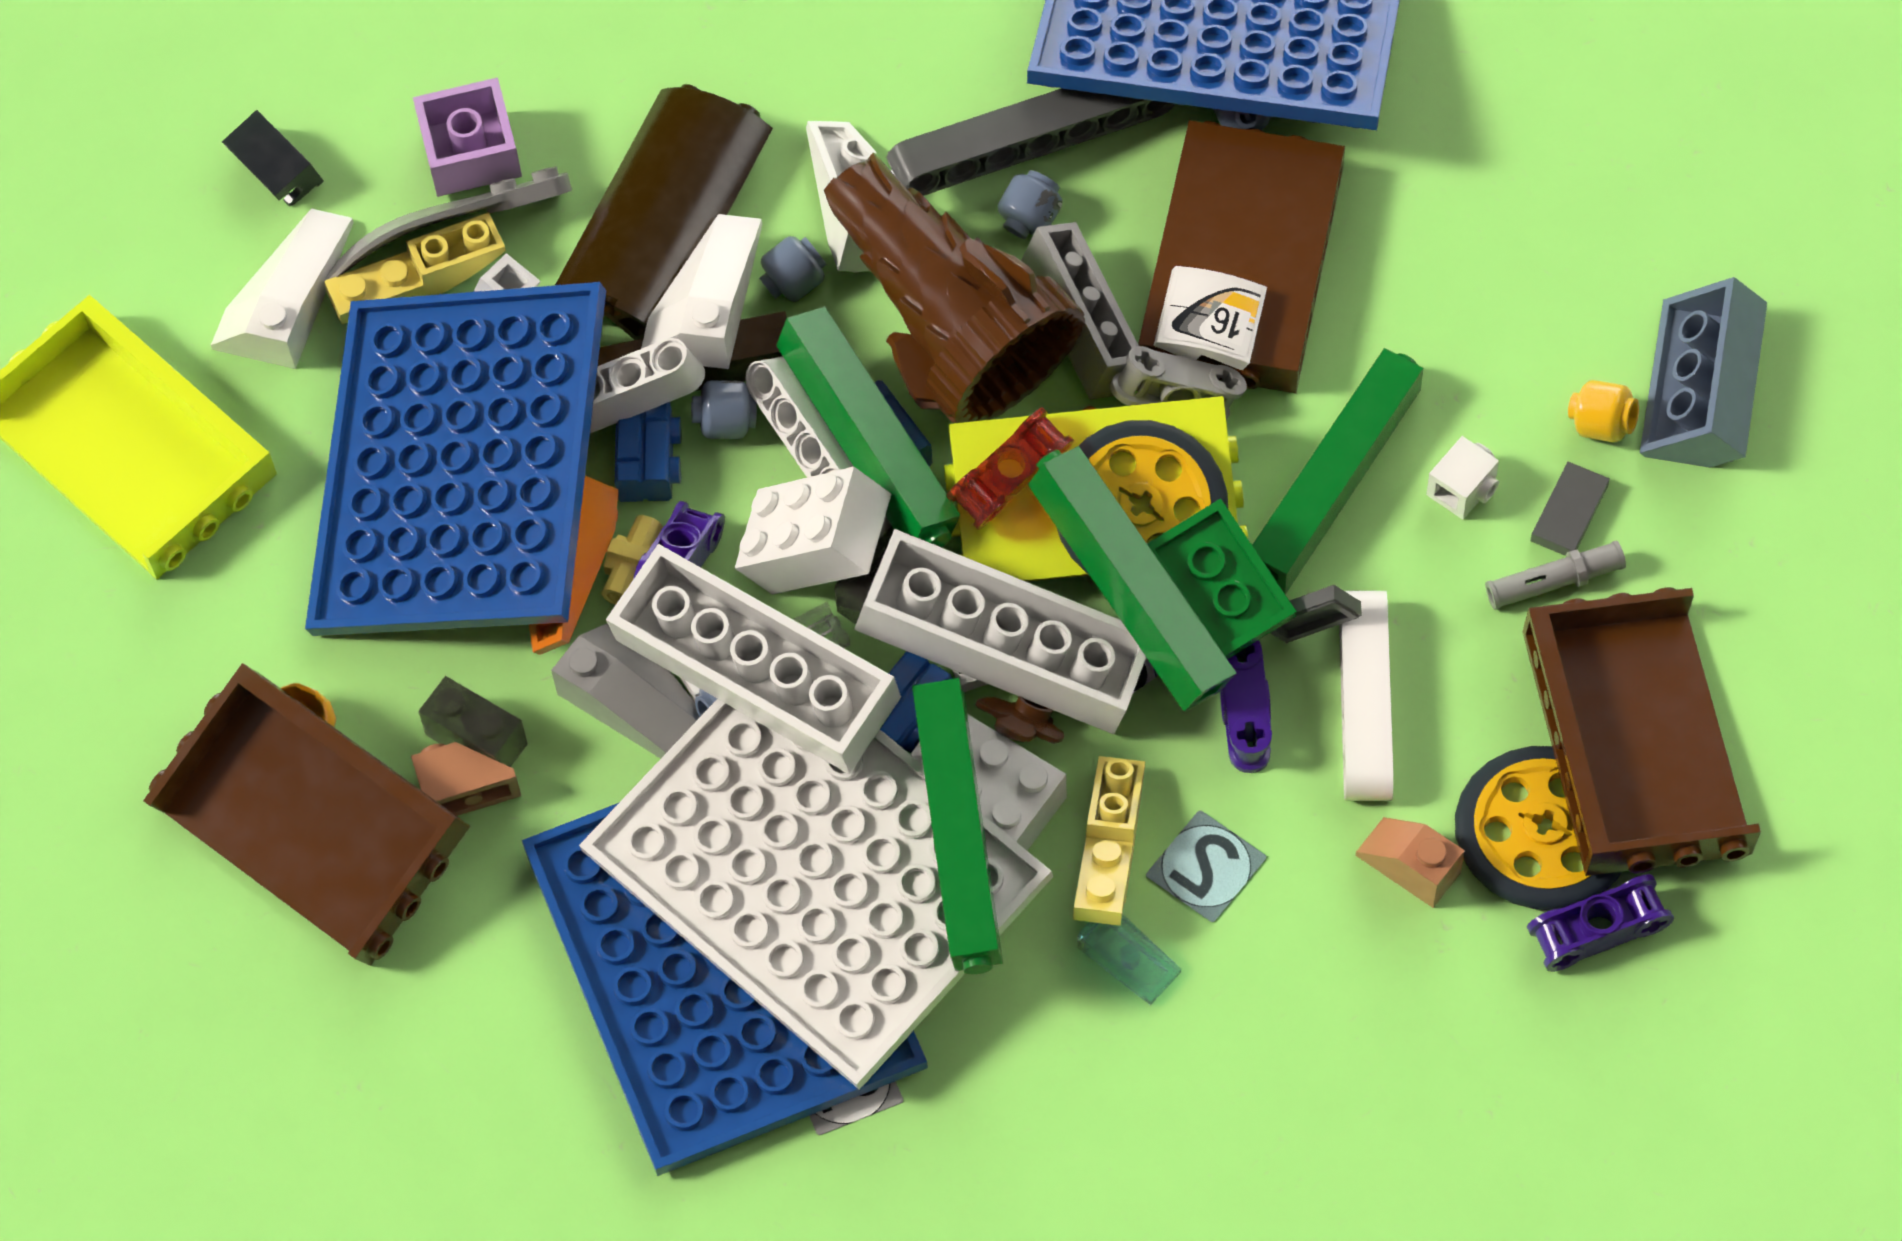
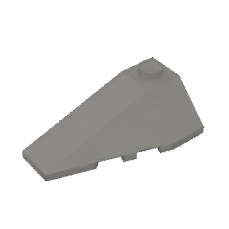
(625, 691)

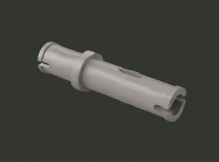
(1573, 569)

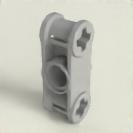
(1174, 378)

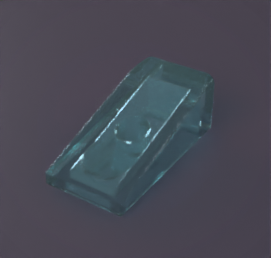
(1129, 957)

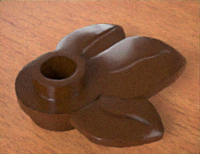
(1021, 719)

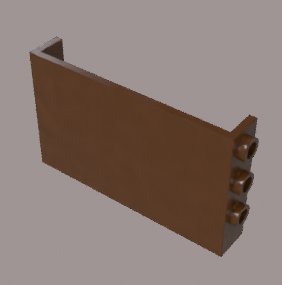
(1258, 213)
(1635, 733)
(307, 813)

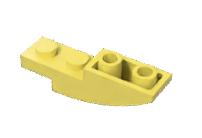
(427, 267)
(1109, 841)

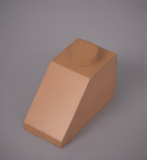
(463, 778)
(1413, 857)

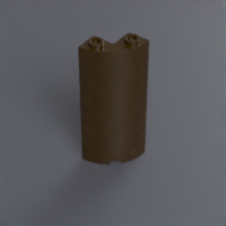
(664, 199)

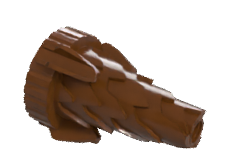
(974, 313)

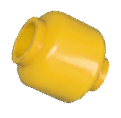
(1604, 411)

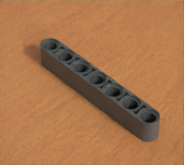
(1014, 136)

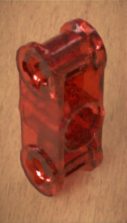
(987, 491)

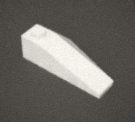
(833, 150)
(709, 292)
(281, 301)

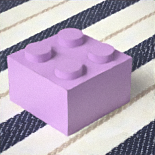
(467, 136)

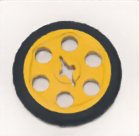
(1148, 443)
(1494, 861)

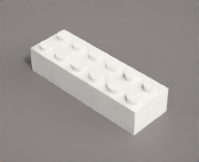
(1002, 631)
(754, 658)

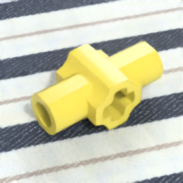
(625, 554)

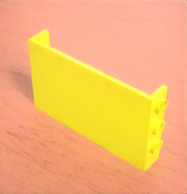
(127, 437)
(1022, 535)

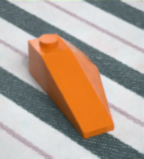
(594, 536)

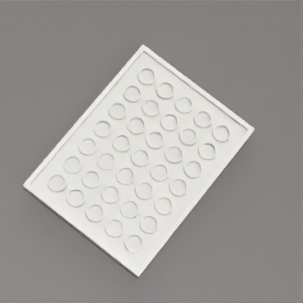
(803, 879)

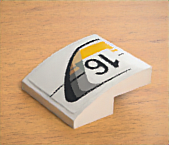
(1210, 316)

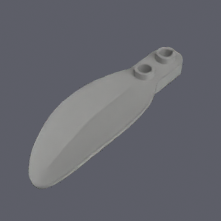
(503, 196)

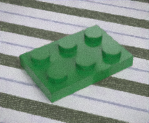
(1223, 578)

